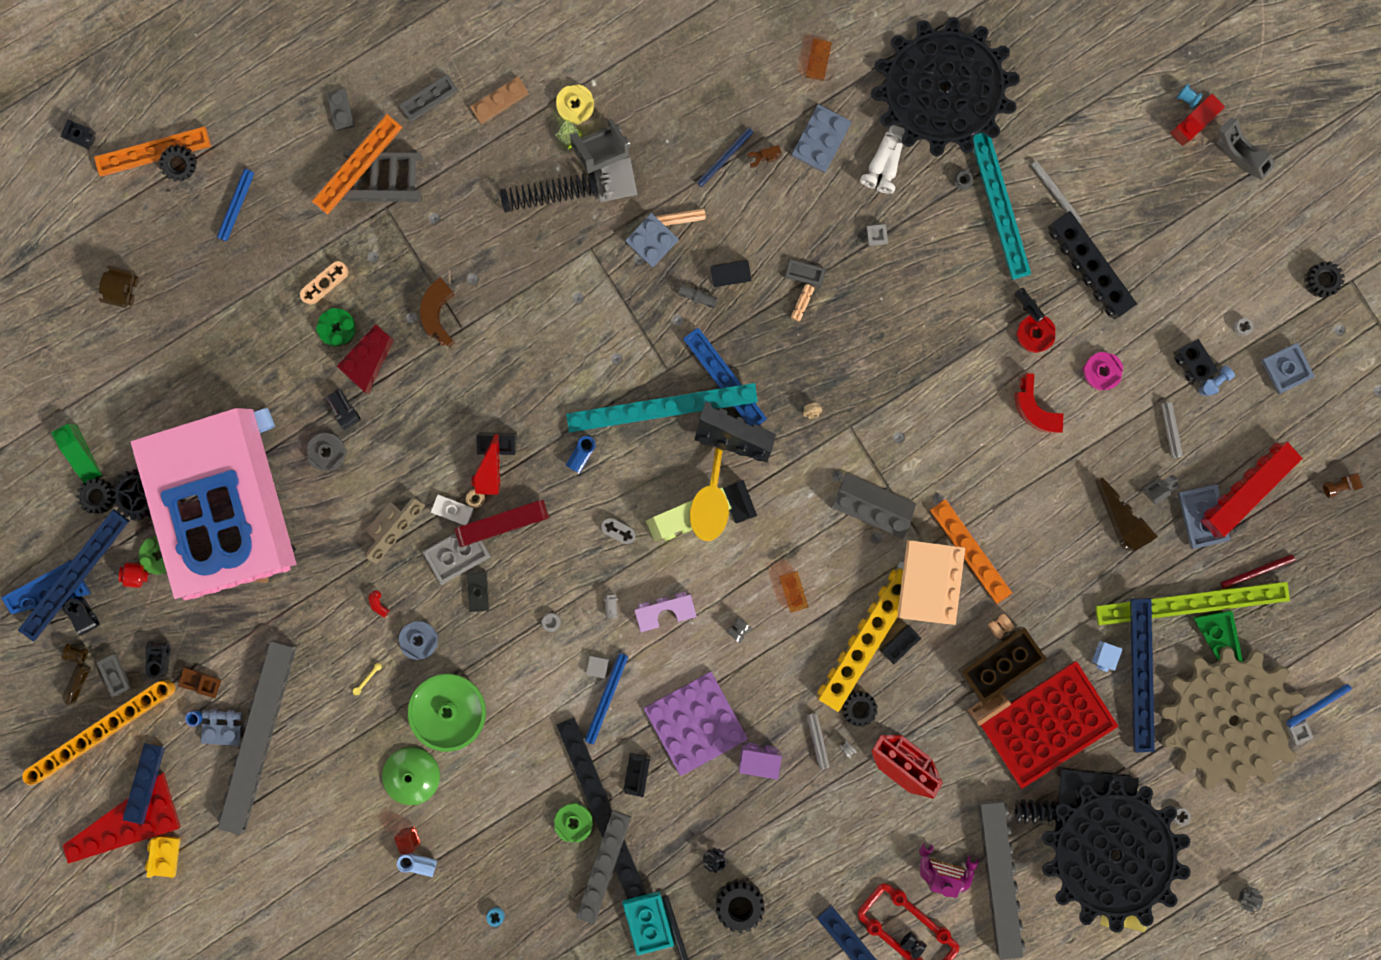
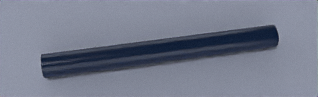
(724, 157)

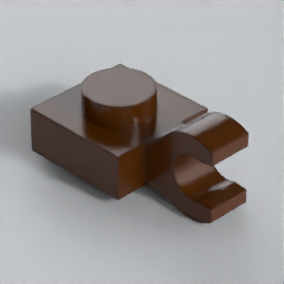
(769, 154)

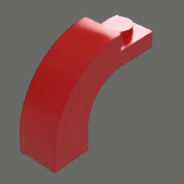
(1032, 413)

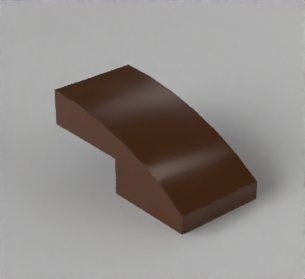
(199, 682)

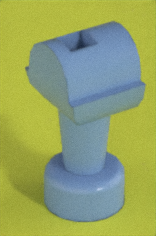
(1211, 386)

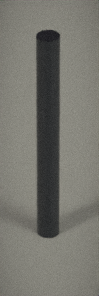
(674, 928)

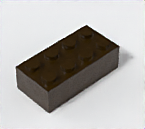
(1002, 664)

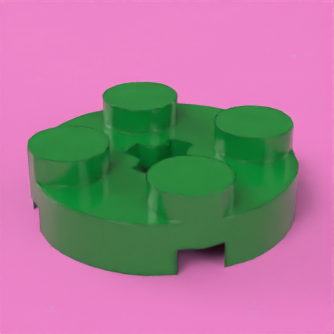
(347, 325)

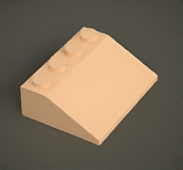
(931, 582)

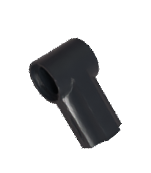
(345, 413)

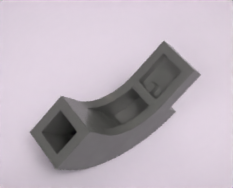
(1242, 151)

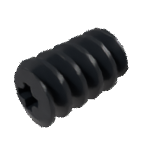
(1035, 811)

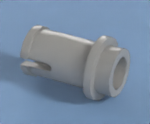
(611, 605)

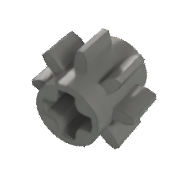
(1250, 899)

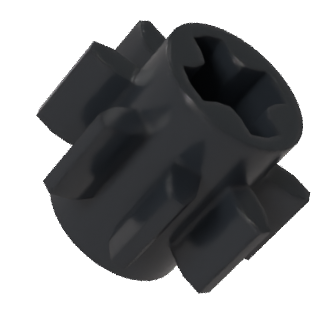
(714, 860)

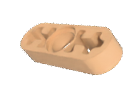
(317, 296)

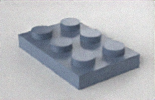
(821, 138)
(1193, 506)

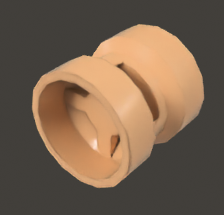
(1004, 623)

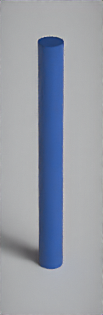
(1318, 705)

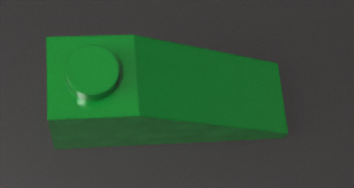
(76, 452)

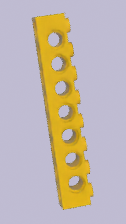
(836, 699)

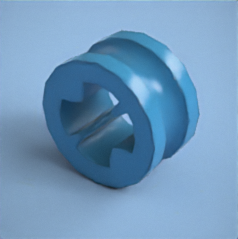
(489, 917)

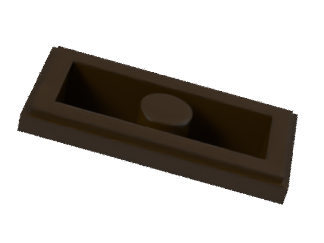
(75, 684)

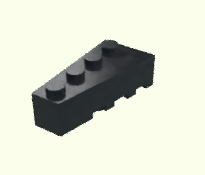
(733, 434)

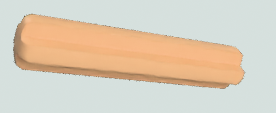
(682, 217)

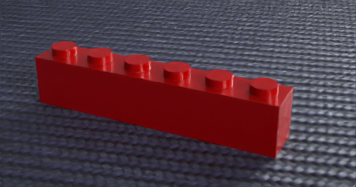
(1251, 489)

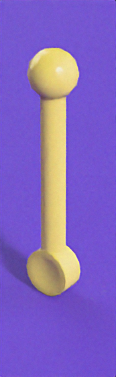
(356, 691)

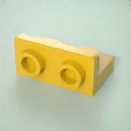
(162, 856)

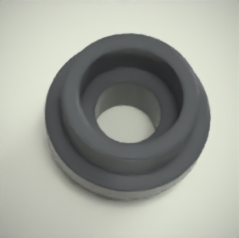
(967, 175)

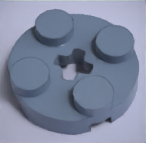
(417, 629)

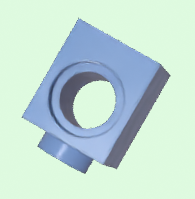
(1106, 656)

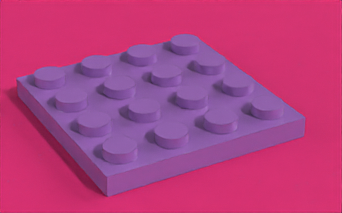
(695, 723)

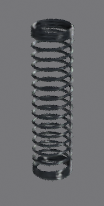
(592, 187)

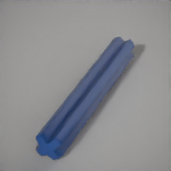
(235, 205)

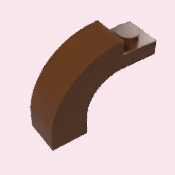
(430, 310)

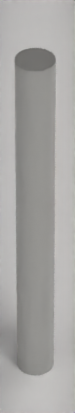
(1054, 189)

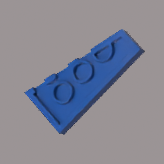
(32, 593)

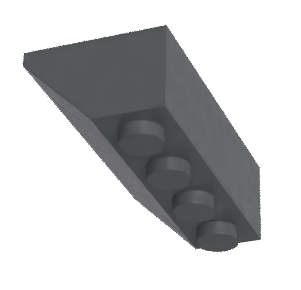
(874, 506)

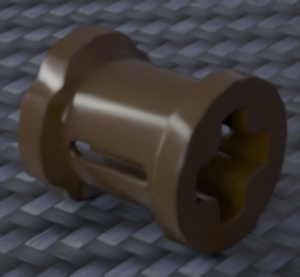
(74, 654)

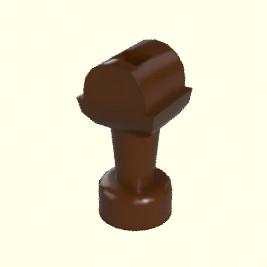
(1348, 482)

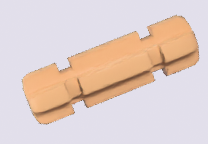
(802, 302)

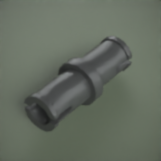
(698, 296)

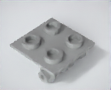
(616, 181)

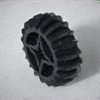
(135, 502)

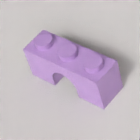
(648, 614)

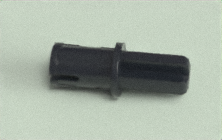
(1029, 305)

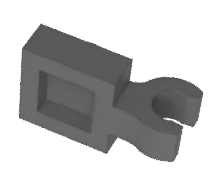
(1160, 490)

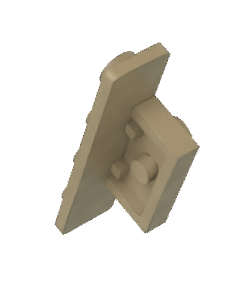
(389, 527)

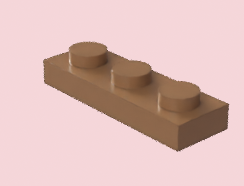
(499, 100)

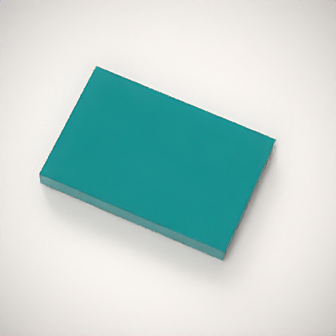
(648, 923)

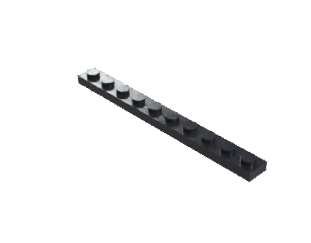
(599, 802)

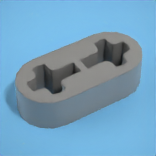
(620, 526)

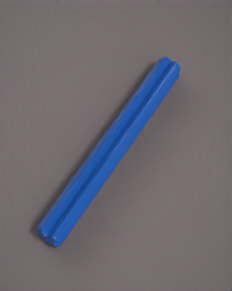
(606, 698)

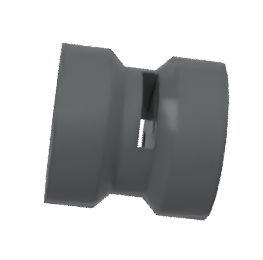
(739, 629)

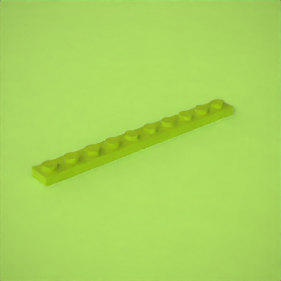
(1199, 602)

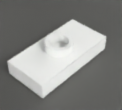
(452, 510)

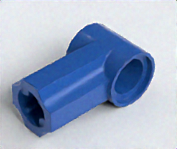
(580, 455)

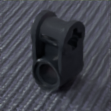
(82, 618)
(155, 657)

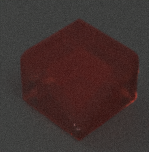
(407, 840)

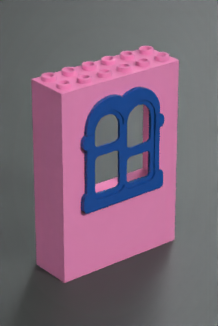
(200, 458)

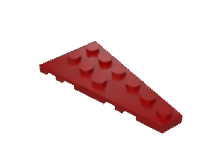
(113, 832)

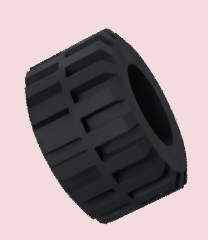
(745, 921)

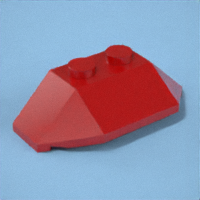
(907, 765)

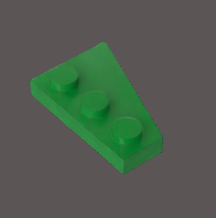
(1219, 631)

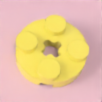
(575, 93)

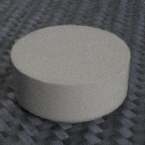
(551, 622)

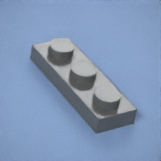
(429, 98)

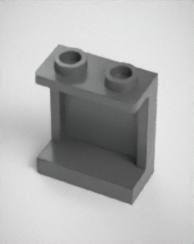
(600, 147)

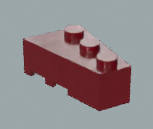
(366, 358)

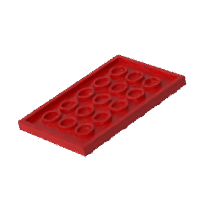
(1049, 724)

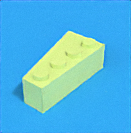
(671, 522)

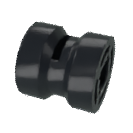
(913, 945)

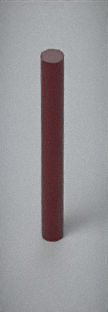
(1257, 571)

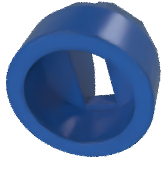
(193, 718)

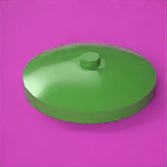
(447, 712)

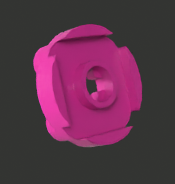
(1103, 360)

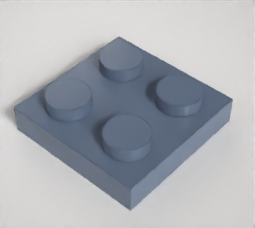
(652, 240)
(1287, 368)

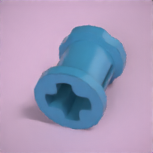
(1189, 96)

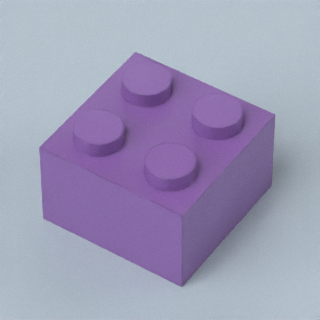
(760, 761)

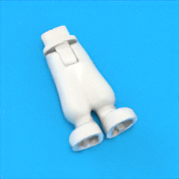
(885, 162)

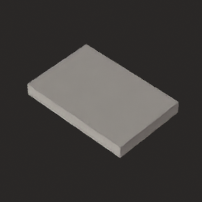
(450, 560)

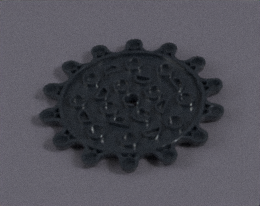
(951, 59)
(1145, 861)

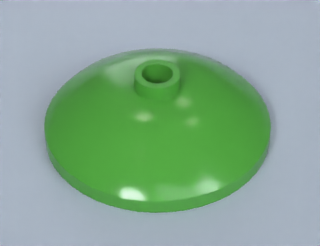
(420, 767)

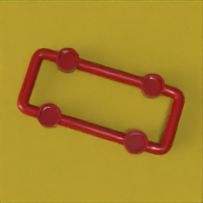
(899, 898)

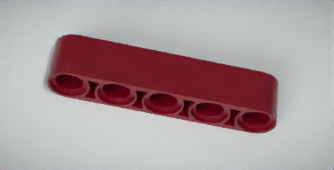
(501, 523)

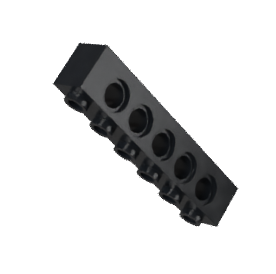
(1101, 266)

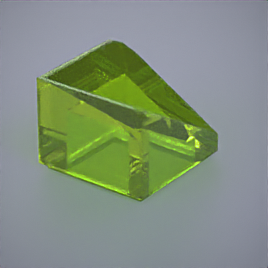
(565, 132)

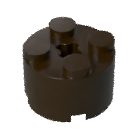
(118, 286)

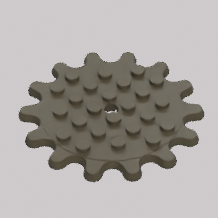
(1204, 712)

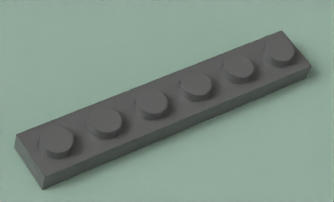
(603, 866)

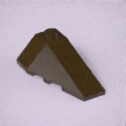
(1130, 530)

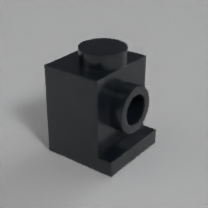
(71, 134)

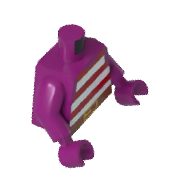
(945, 877)

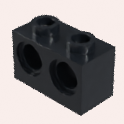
(1199, 358)

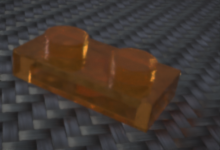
(818, 59)
(793, 591)

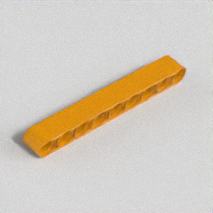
(90, 734)

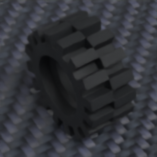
(189, 158)
(1334, 273)
(85, 500)
(867, 717)

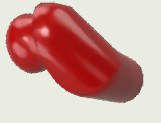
(375, 604)

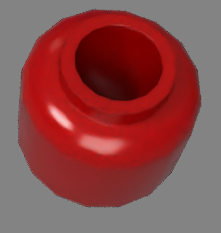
(132, 575)

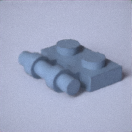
(221, 733)

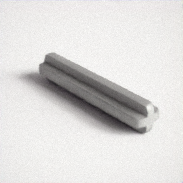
(1171, 430)
(818, 740)

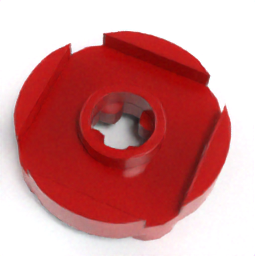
(1036, 345)

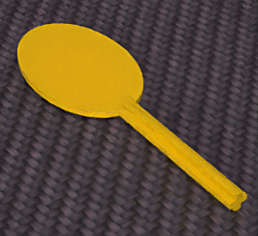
(710, 506)

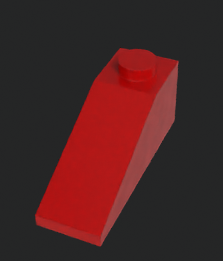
(1197, 120)
(488, 471)

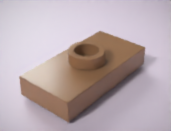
(983, 712)

